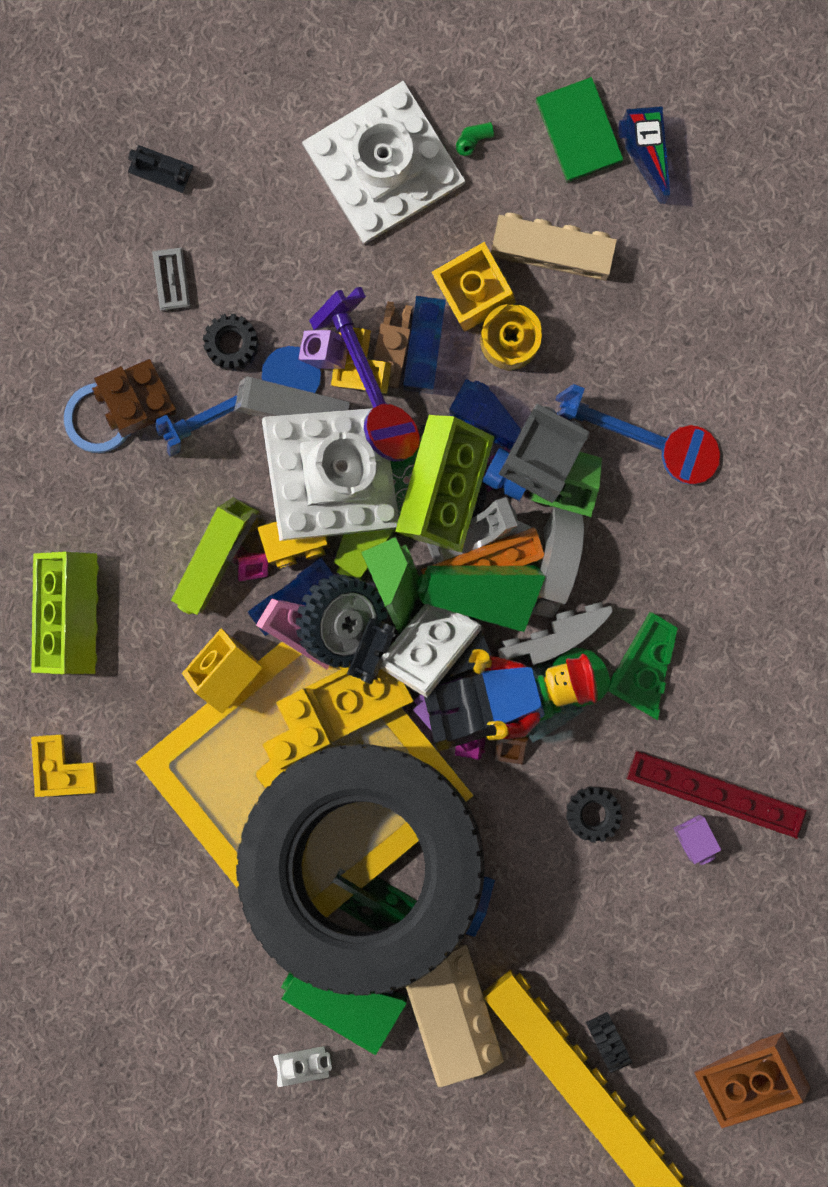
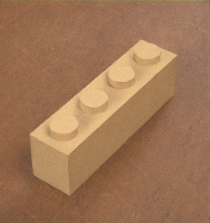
(553, 247)

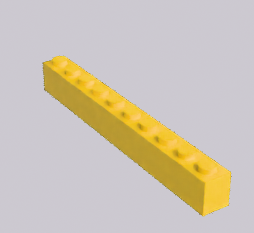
(580, 1084)

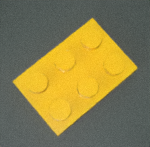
(350, 703)

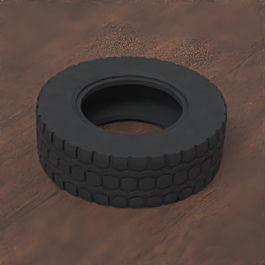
(275, 889)

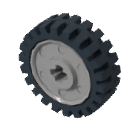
(337, 618)

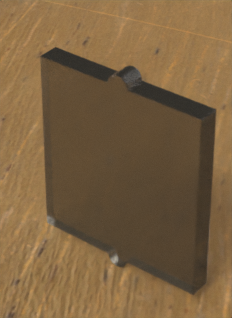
(246, 538)

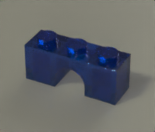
(424, 344)
(295, 589)

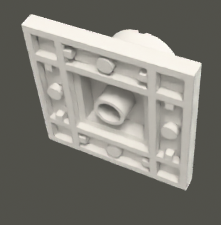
(386, 190)
(327, 476)

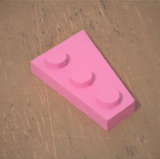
(280, 622)

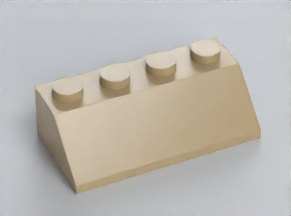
(455, 1020)

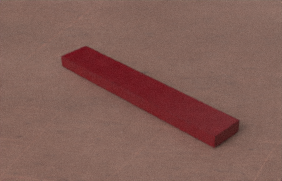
(716, 794)

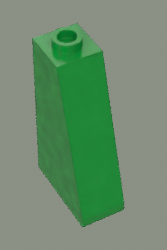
(483, 592)
(358, 1018)

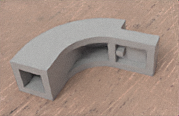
(488, 527)
(561, 560)

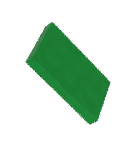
(579, 129)

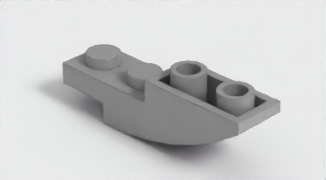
(567, 633)

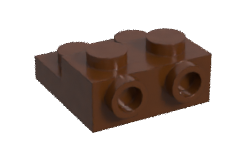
(133, 397)

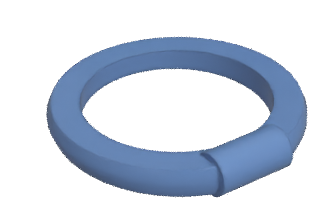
(72, 433)

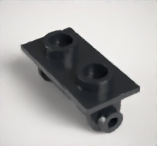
(159, 168)
(372, 646)

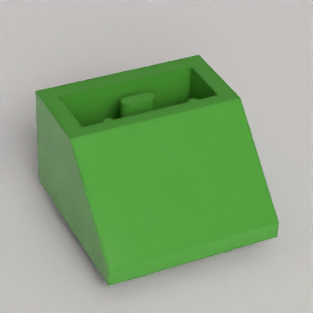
(579, 488)

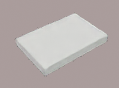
(429, 647)

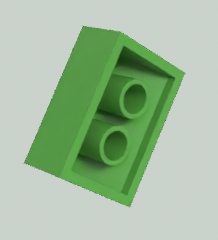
(395, 579)

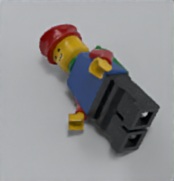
(505, 699)

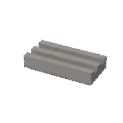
(175, 304)

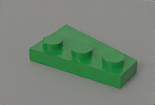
(644, 666)

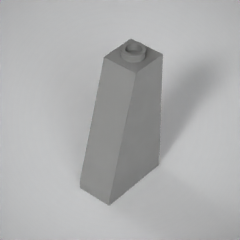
(272, 399)

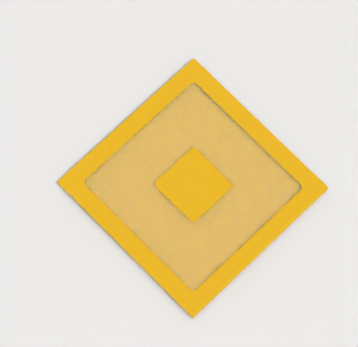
(218, 769)

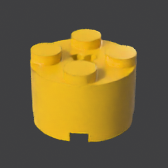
(512, 320)

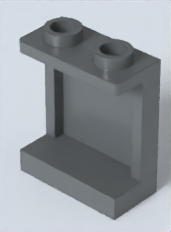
(544, 452)

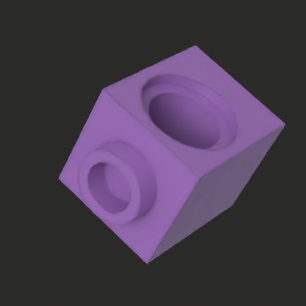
(323, 349)
(697, 840)

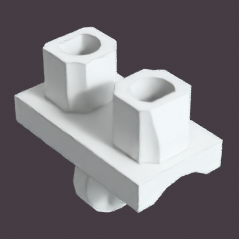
(302, 1066)

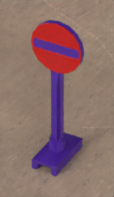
(386, 426)

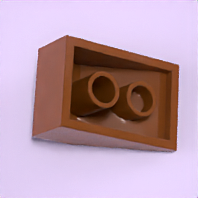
(754, 1081)

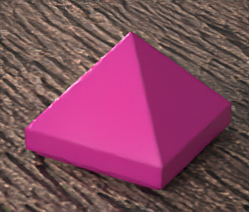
(252, 566)

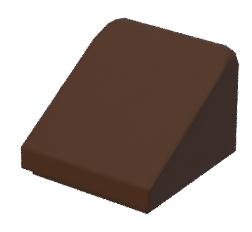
(511, 750)

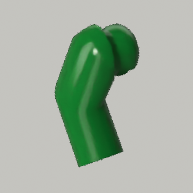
(471, 135)

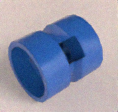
(497, 481)

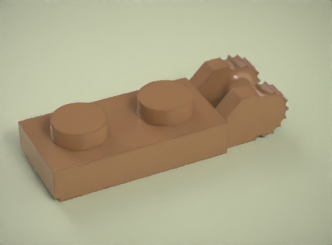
(393, 343)

